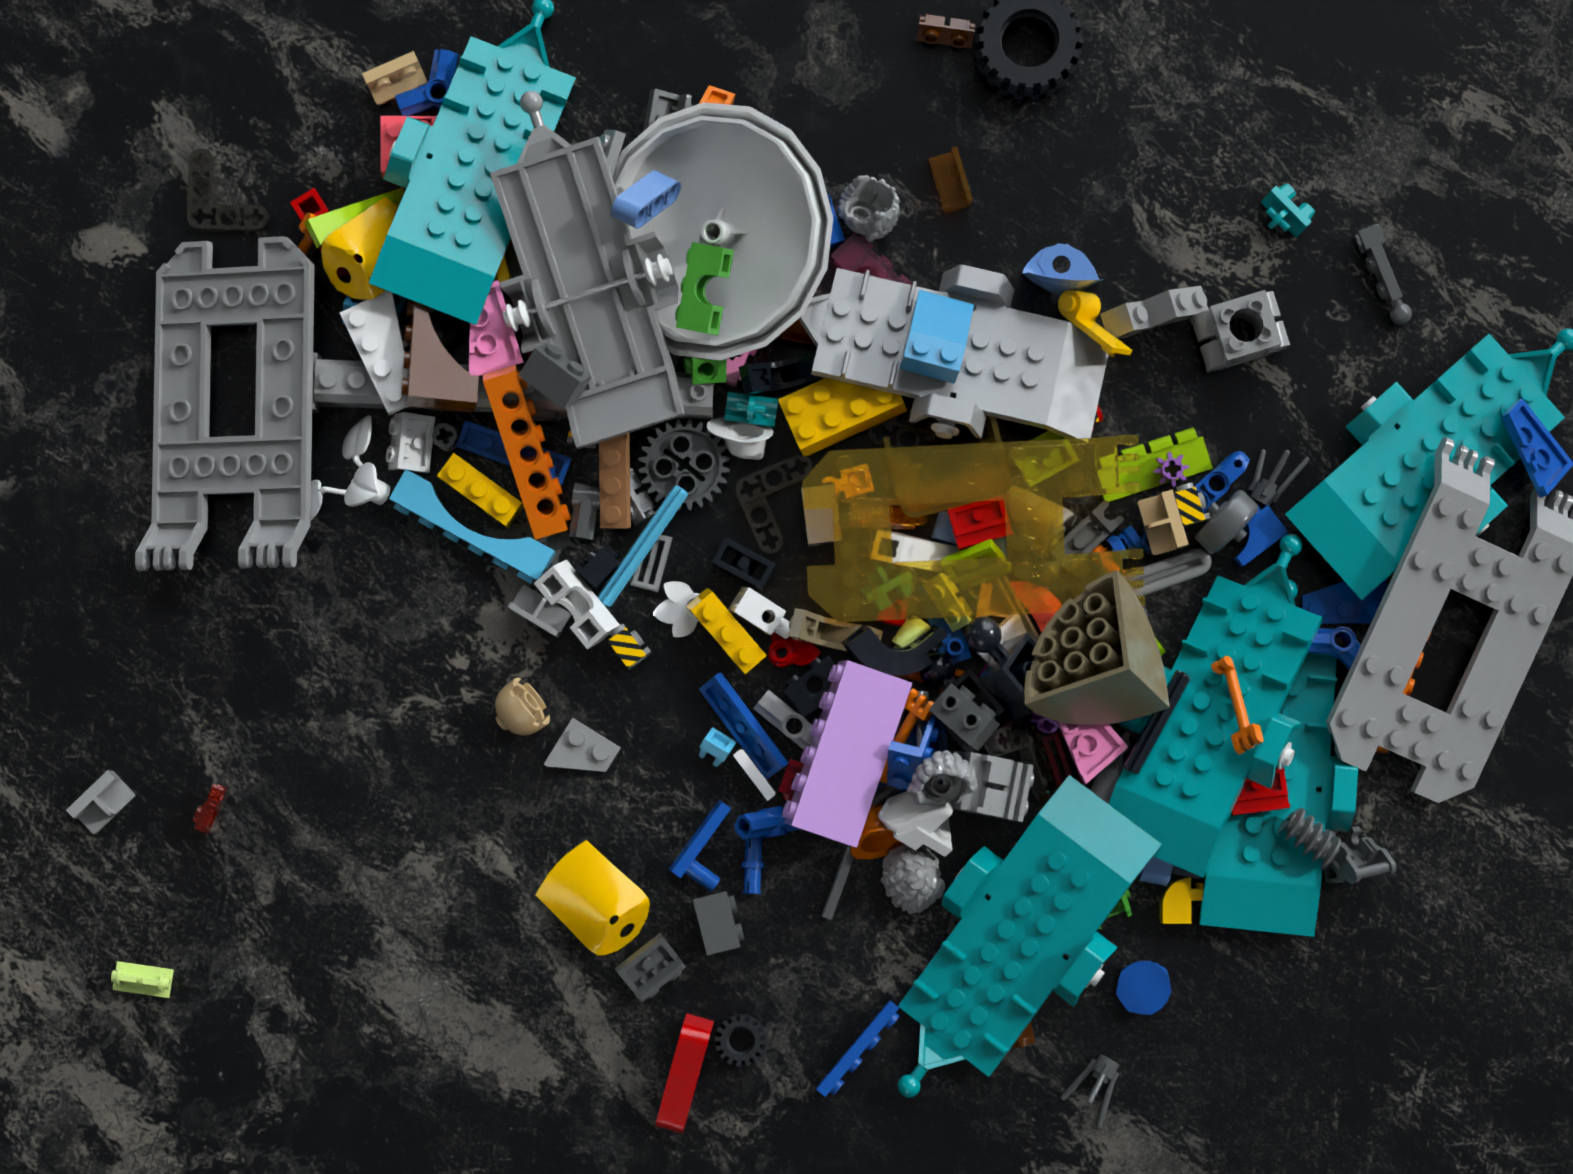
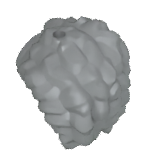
(869, 207)
(956, 779)
(912, 878)

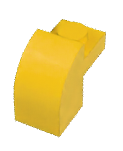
(1176, 901)

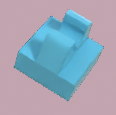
(717, 745)

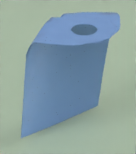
(1078, 277)

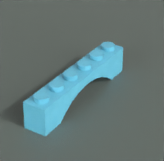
(523, 554)

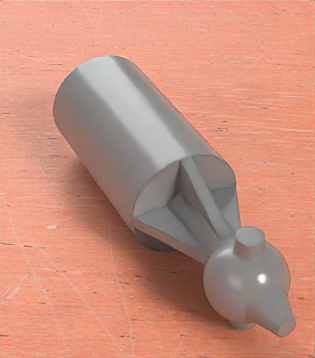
(1107, 778)

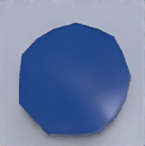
(1143, 987)

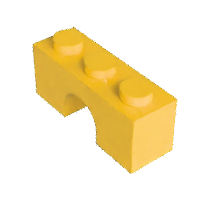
(480, 490)
(726, 630)

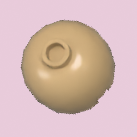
(520, 709)

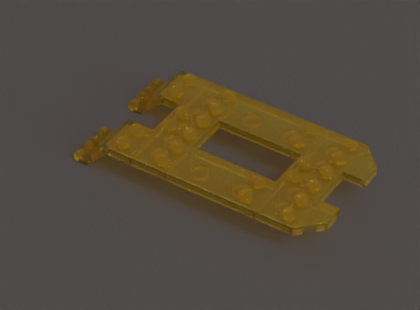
(1023, 473)

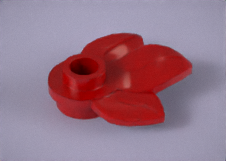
(797, 652)

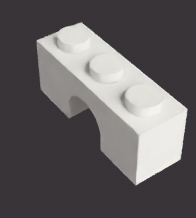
(565, 586)

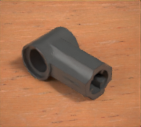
(585, 509)

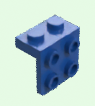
(905, 758)

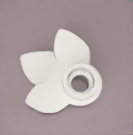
(674, 608)

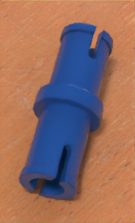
(753, 866)

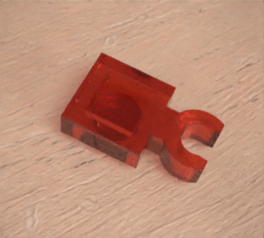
(207, 813)

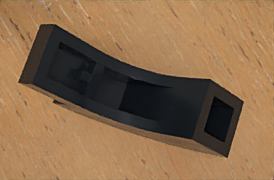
(778, 376)
(872, 653)

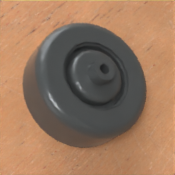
(1226, 522)

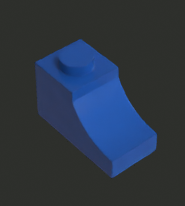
(1262, 532)

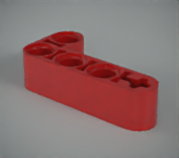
(684, 1073)

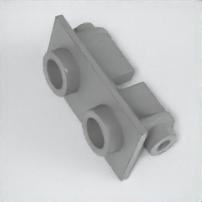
(640, 504)

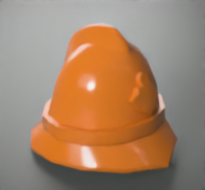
(875, 838)

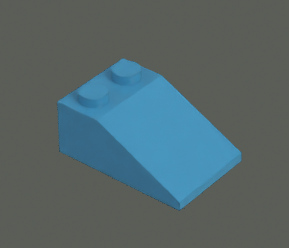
(937, 336)

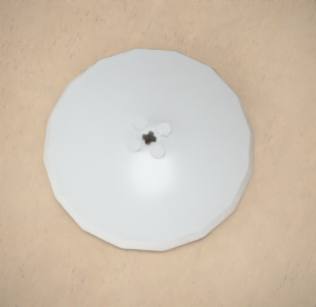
(765, 199)

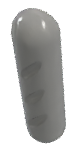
(1172, 571)

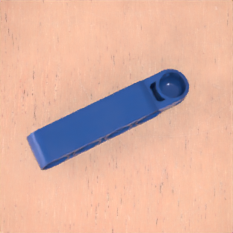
(1226, 473)

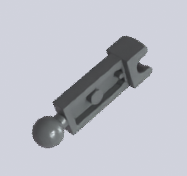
(1370, 242)
(1091, 531)

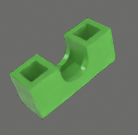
(695, 310)

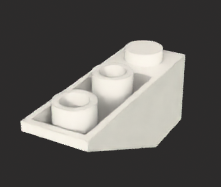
(917, 549)

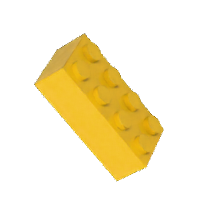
(835, 411)

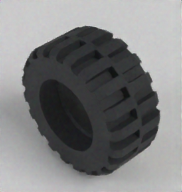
(1028, 80)

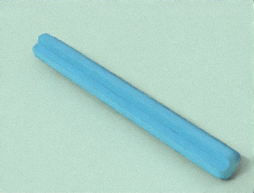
(642, 545)

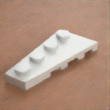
(379, 342)

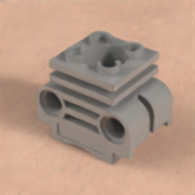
(1226, 350)
(1000, 789)

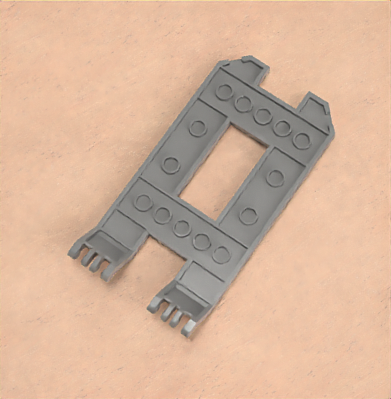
(275, 459)
(1441, 558)

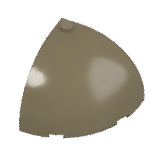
(1097, 659)

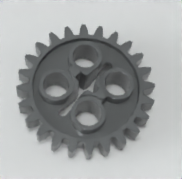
(700, 445)

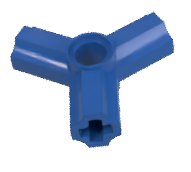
(441, 75)

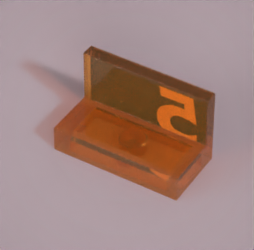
(951, 181)

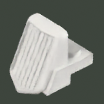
(918, 823)

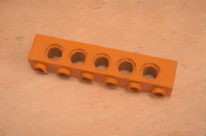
(541, 521)

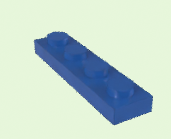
(489, 445)
(743, 726)
(851, 1058)

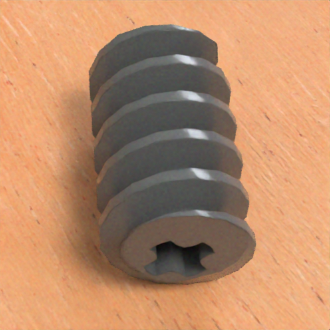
(1310, 836)

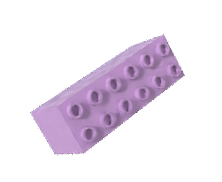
(846, 752)

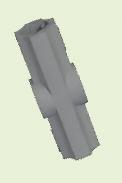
(778, 714)

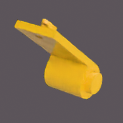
(1082, 310)

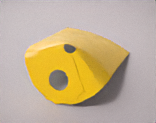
(359, 236)
(587, 892)

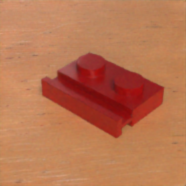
(977, 522)
(1258, 798)

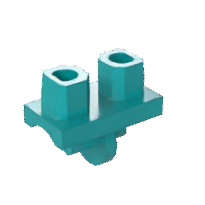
(1285, 212)
(751, 409)

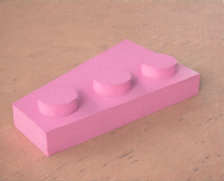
(491, 341)
(1092, 747)

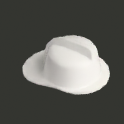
(741, 439)

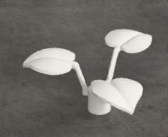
(365, 484)

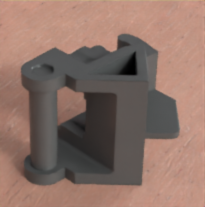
(1358, 860)

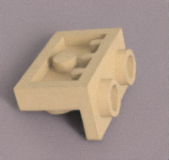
(395, 78)

